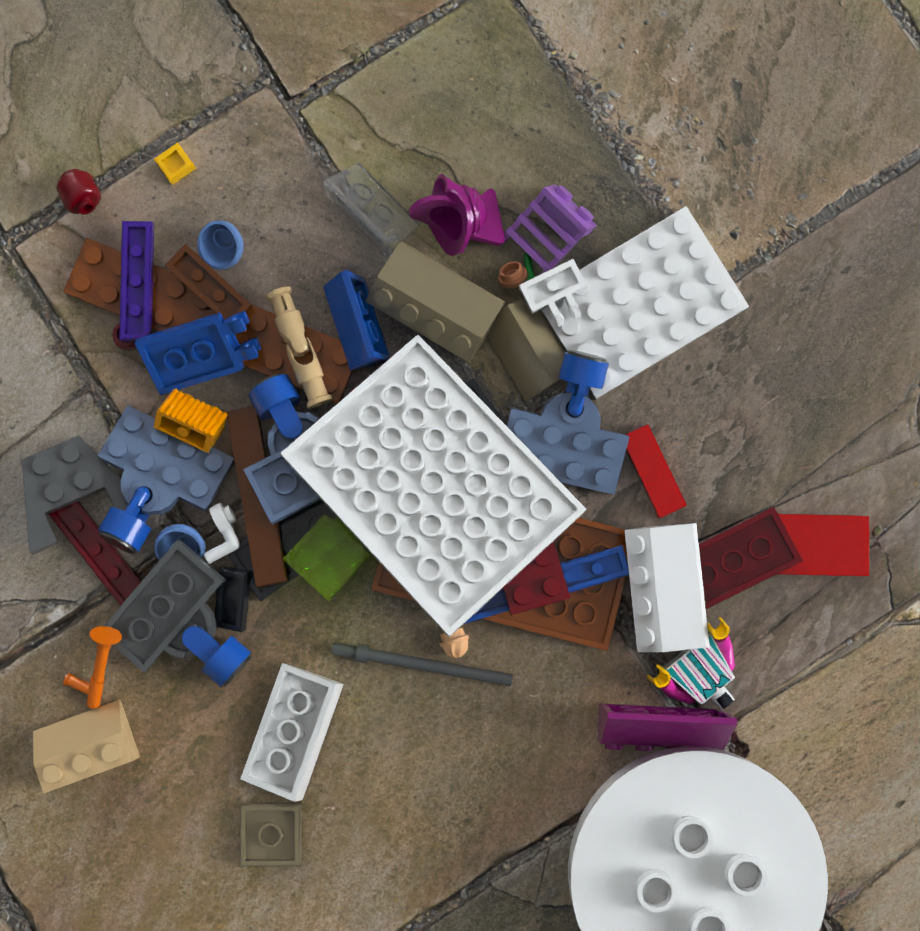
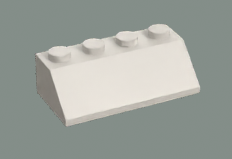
(667, 588)

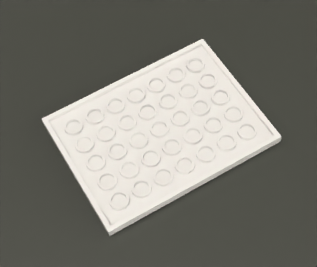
(433, 484)

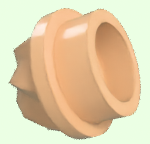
(456, 644)

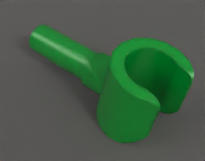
(528, 265)

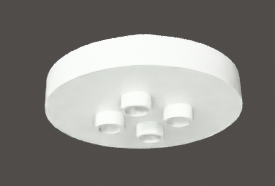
(696, 847)

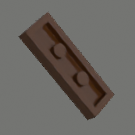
(206, 283)

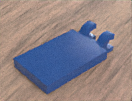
(196, 351)

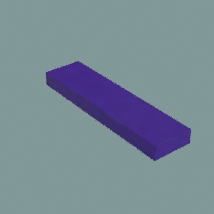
(136, 280)

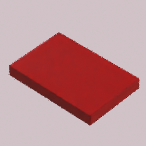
(829, 544)

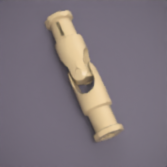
(291, 328)

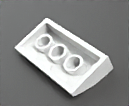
(291, 732)

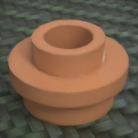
(512, 275)

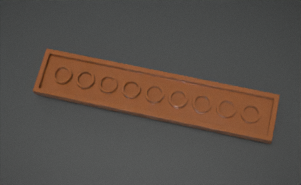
(98, 282)

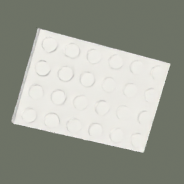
(649, 299)

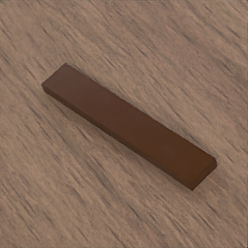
(262, 536)

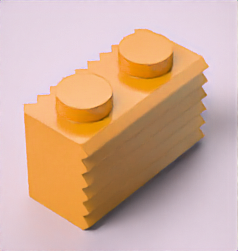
(190, 420)

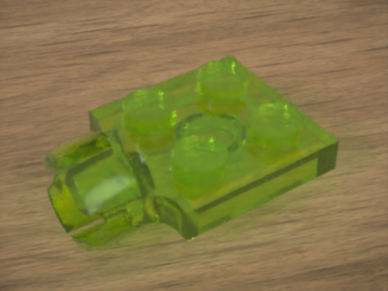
(327, 556)

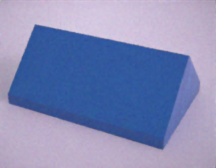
(356, 321)

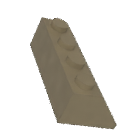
(435, 301)

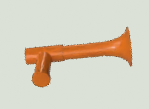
(104, 638)

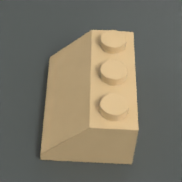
(83, 746)

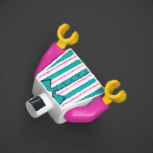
(700, 671)

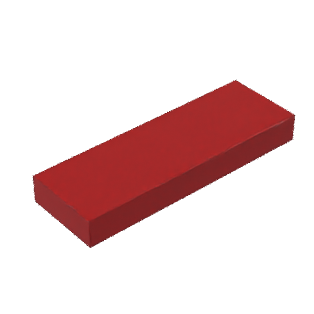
(654, 472)

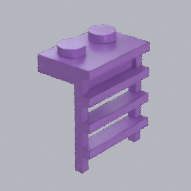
(562, 215)

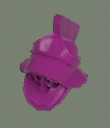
(458, 215)

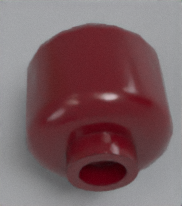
(78, 191)

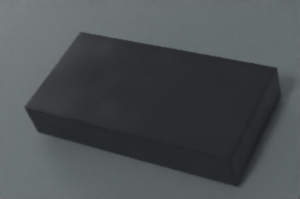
(233, 599)

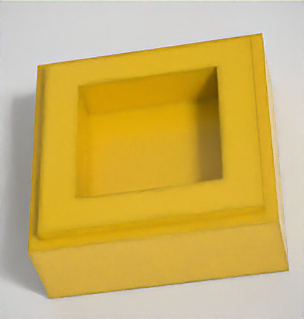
(175, 163)

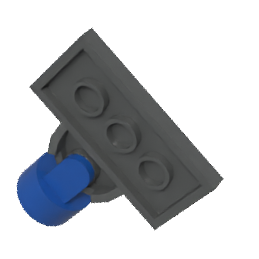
(172, 616)

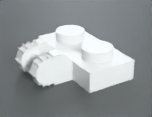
(552, 287)

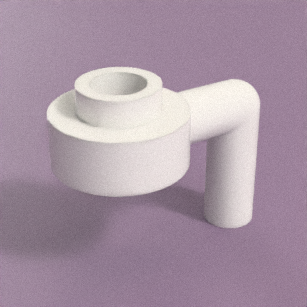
(224, 520)

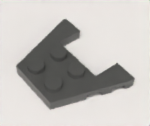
(60, 479)

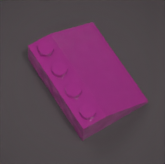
(663, 727)

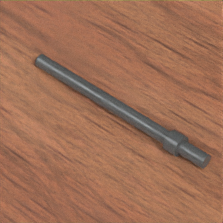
(363, 653)

